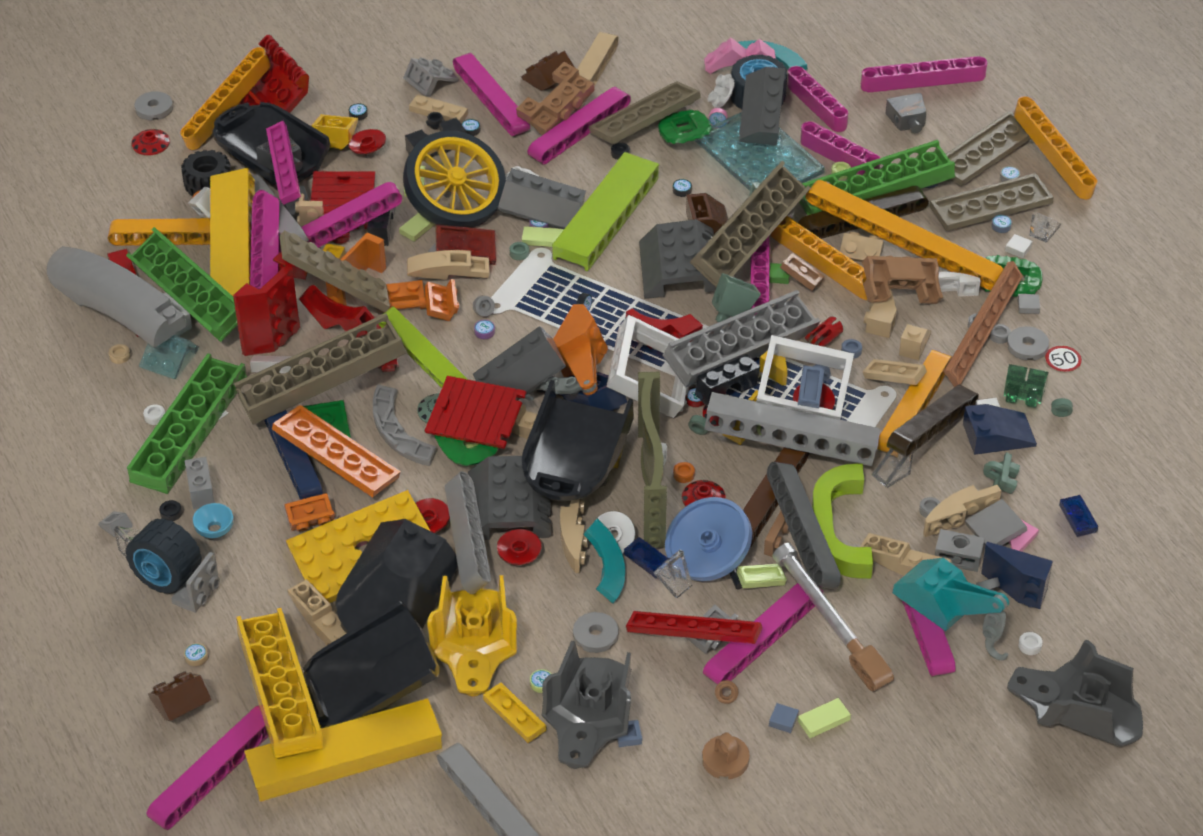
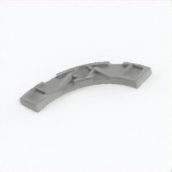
(393, 432)

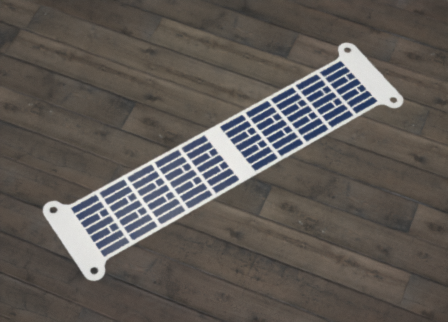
(550, 290)

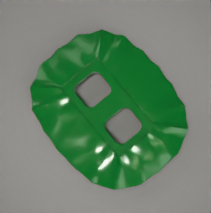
(696, 122)
(1031, 272)
(459, 454)

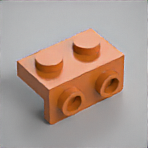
(441, 300)
(309, 512)

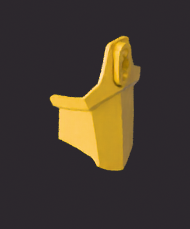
(472, 633)

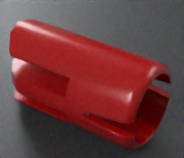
(825, 332)

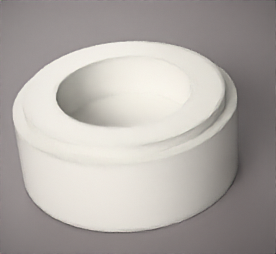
(153, 414)
(1030, 643)

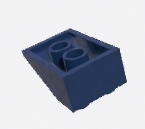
(603, 398)
(996, 429)
(1019, 573)

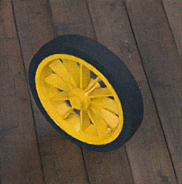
(453, 179)

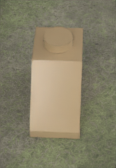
(913, 341)

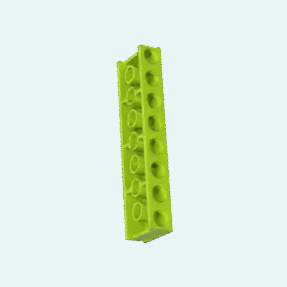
(606, 210)

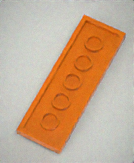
(336, 450)

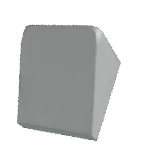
(115, 519)

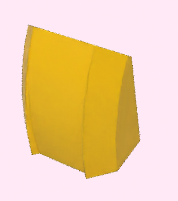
(337, 128)

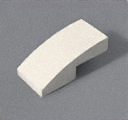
(962, 283)

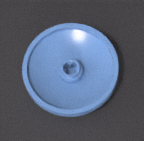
(712, 536)

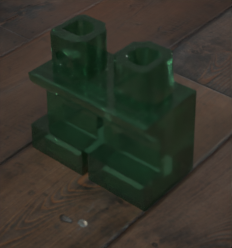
(1018, 388)

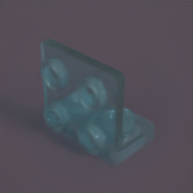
(168, 356)

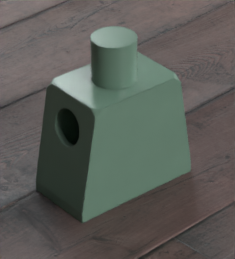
(733, 297)

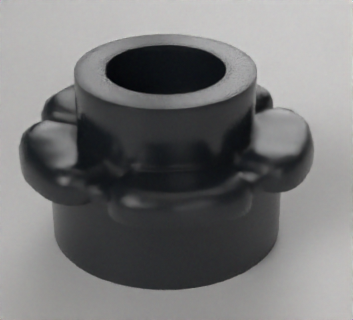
(434, 119)

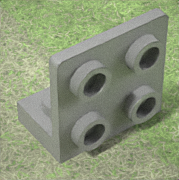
(425, 73)
(198, 586)

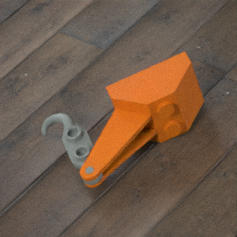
(581, 350)

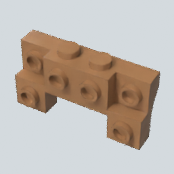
(560, 102)
(901, 273)

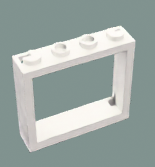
(655, 338)
(811, 354)

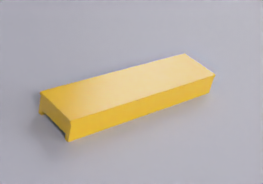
(231, 228)
(279, 684)
(348, 750)

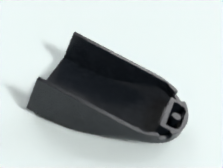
(573, 446)

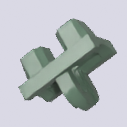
(1003, 470)

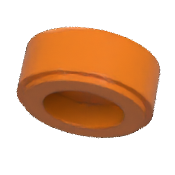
(684, 472)

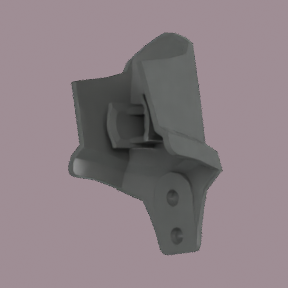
(1084, 694)
(586, 702)

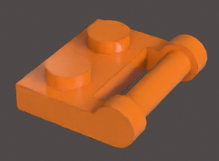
(406, 295)

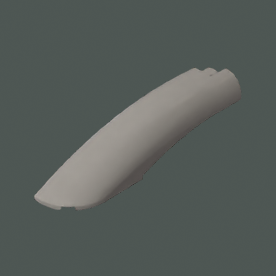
(115, 292)

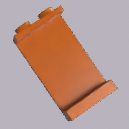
(365, 254)

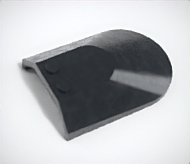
(244, 129)
(396, 565)
(370, 667)

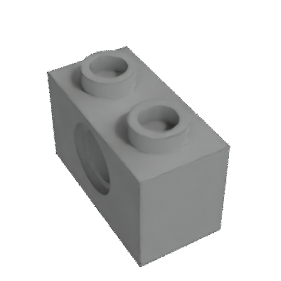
(199, 482)
(961, 548)

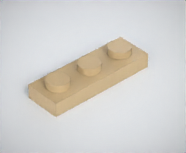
(426, 105)
(894, 371)

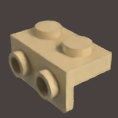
(308, 210)
(859, 247)

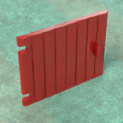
(340, 187)
(475, 412)

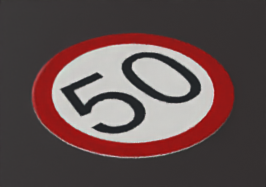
(1063, 358)

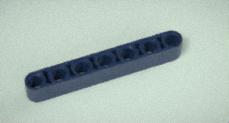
(296, 462)

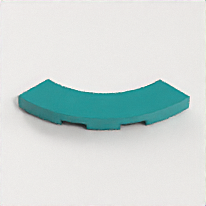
(782, 53)
(613, 562)

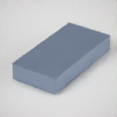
(810, 386)

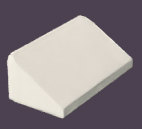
(260, 363)

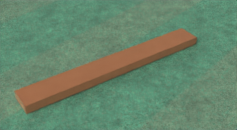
(983, 324)

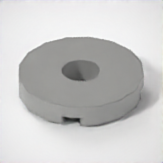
(161, 100)
(1028, 334)
(595, 621)

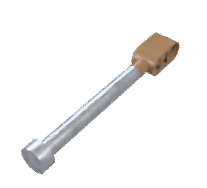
(865, 661)

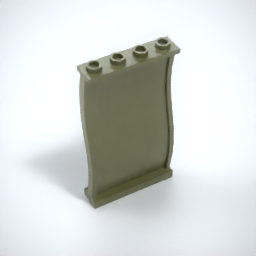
(652, 459)

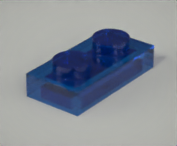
(1078, 515)
(645, 555)

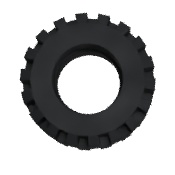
(200, 166)

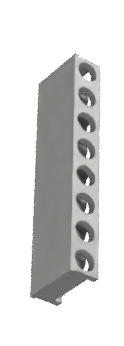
(739, 338)
(792, 423)

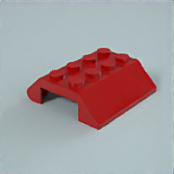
(282, 83)
(267, 314)

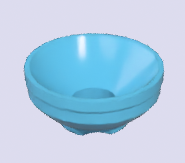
(213, 515)

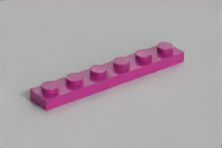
(283, 163)

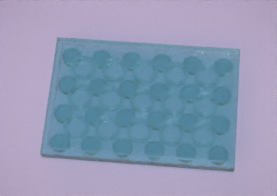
(755, 161)

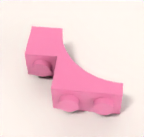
(732, 51)

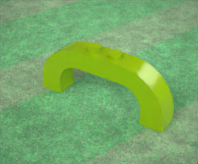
(836, 482)

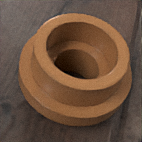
(723, 698)

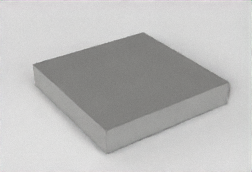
(996, 524)

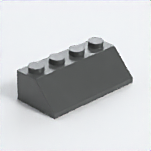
(762, 106)
(540, 199)
(524, 363)

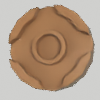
(725, 756)

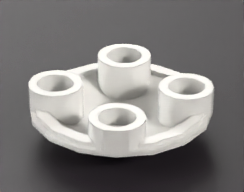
(722, 90)

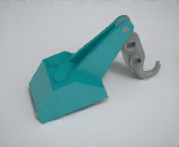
(945, 596)

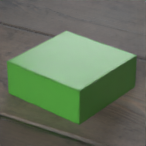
(777, 275)

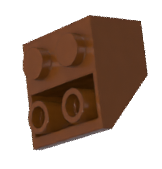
(540, 74)
(706, 210)
(180, 695)

